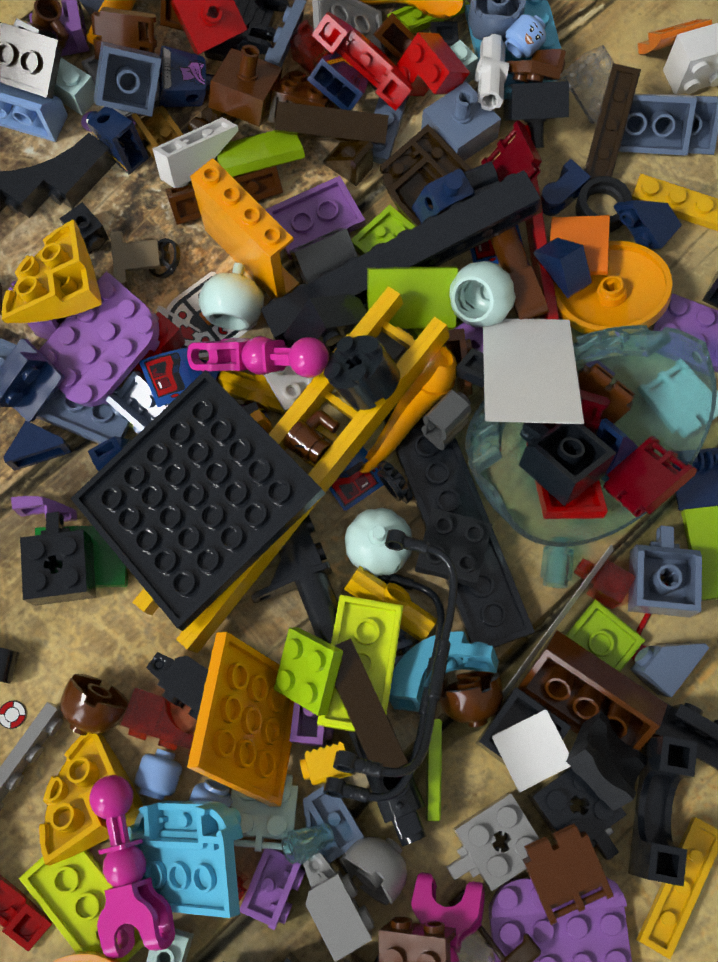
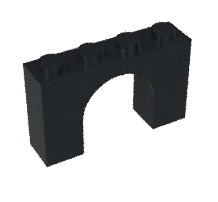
(652, 847)

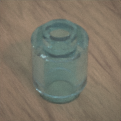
(557, 566)

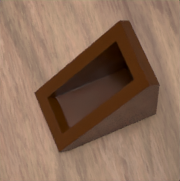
(395, 35)

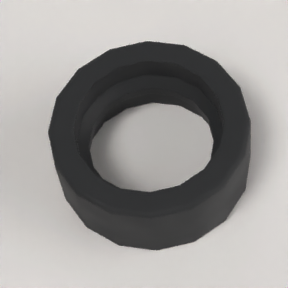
(605, 185)

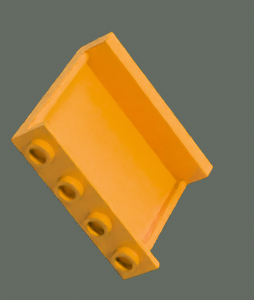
(243, 228)

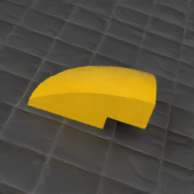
(54, 281)
(69, 819)

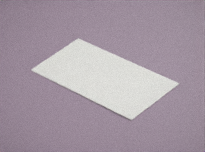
(531, 372)

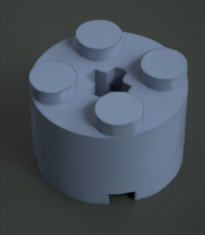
(493, 16)

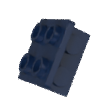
(28, 380)

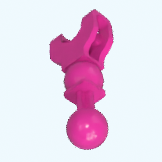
(261, 356)
(131, 899)
(464, 916)

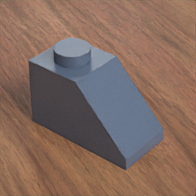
(667, 665)

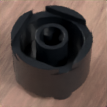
(362, 371)

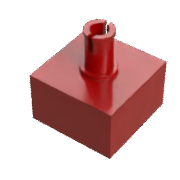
(208, 22)

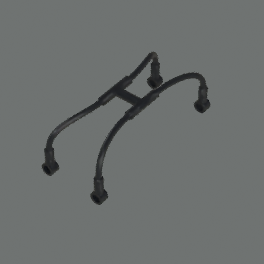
(432, 689)

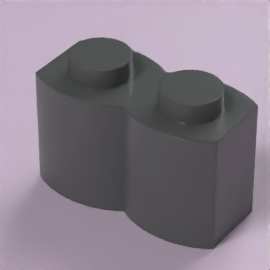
(447, 419)

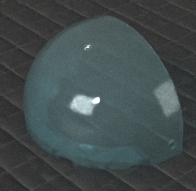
(671, 401)

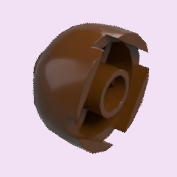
(473, 697)
(90, 706)

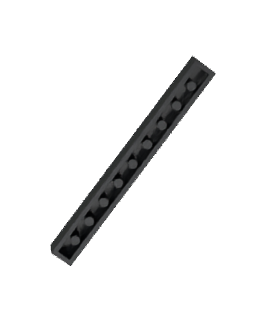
(427, 245)

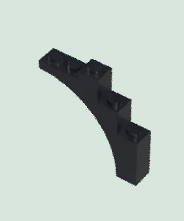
(62, 178)

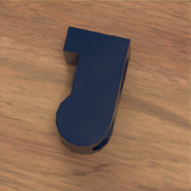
(565, 190)

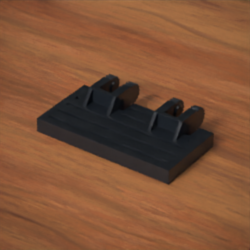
(258, 18)

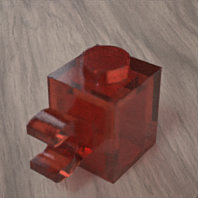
(305, 48)
(609, 583)

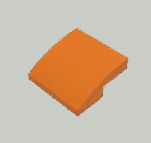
(666, 37)
(587, 231)

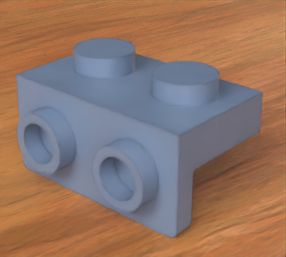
(135, 402)

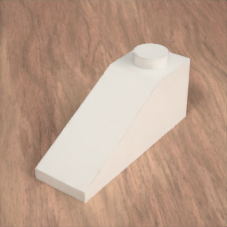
(189, 152)

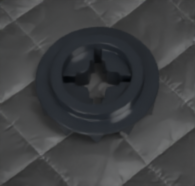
(394, 482)

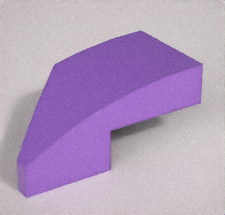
(38, 505)

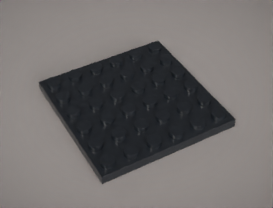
(196, 499)

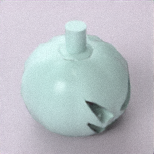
(482, 294)
(232, 300)
(367, 538)

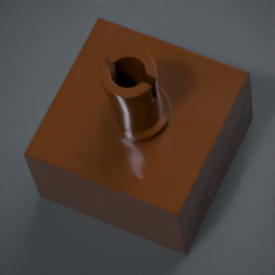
(244, 85)

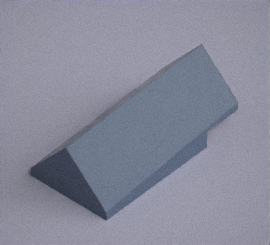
(671, 125)

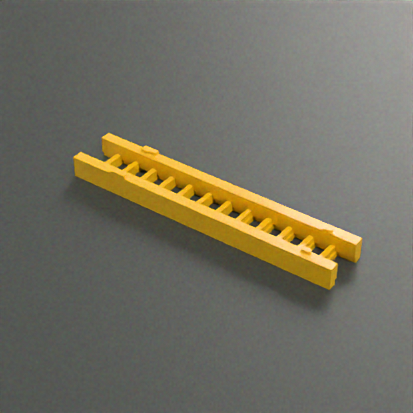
(338, 455)

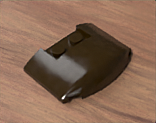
(416, 165)

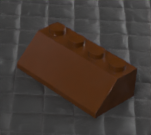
(580, 685)

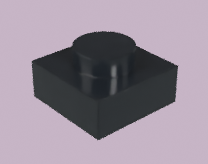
(447, 30)

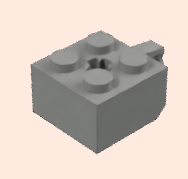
(477, 837)
(335, 908)

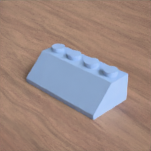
(31, 113)

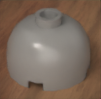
(377, 866)

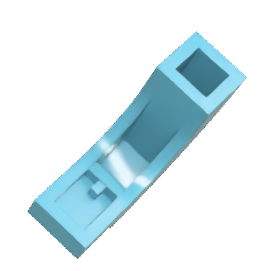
(411, 669)

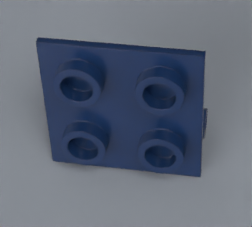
(703, 487)

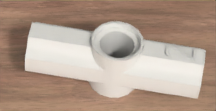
(491, 72)

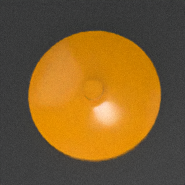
(631, 293)

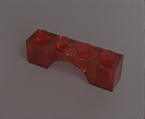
(152, 716)

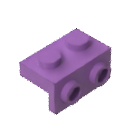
(271, 888)

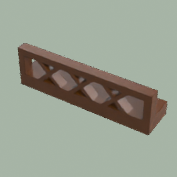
(258, 184)

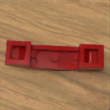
(364, 57)
(20, 916)

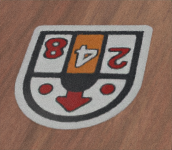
(187, 307)

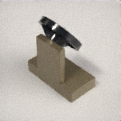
(141, 256)

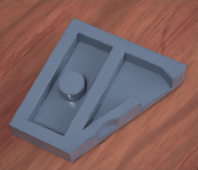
(326, 809)

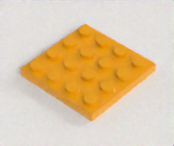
(243, 723)

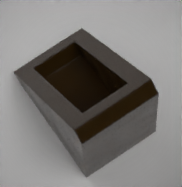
(351, 160)

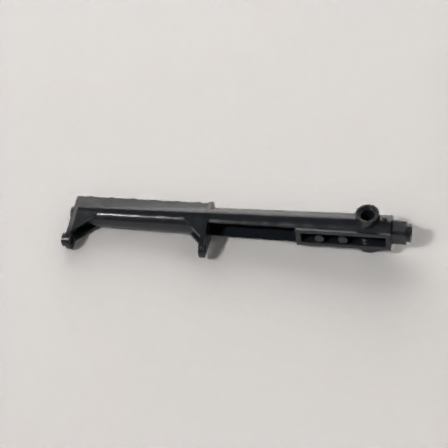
(303, 570)

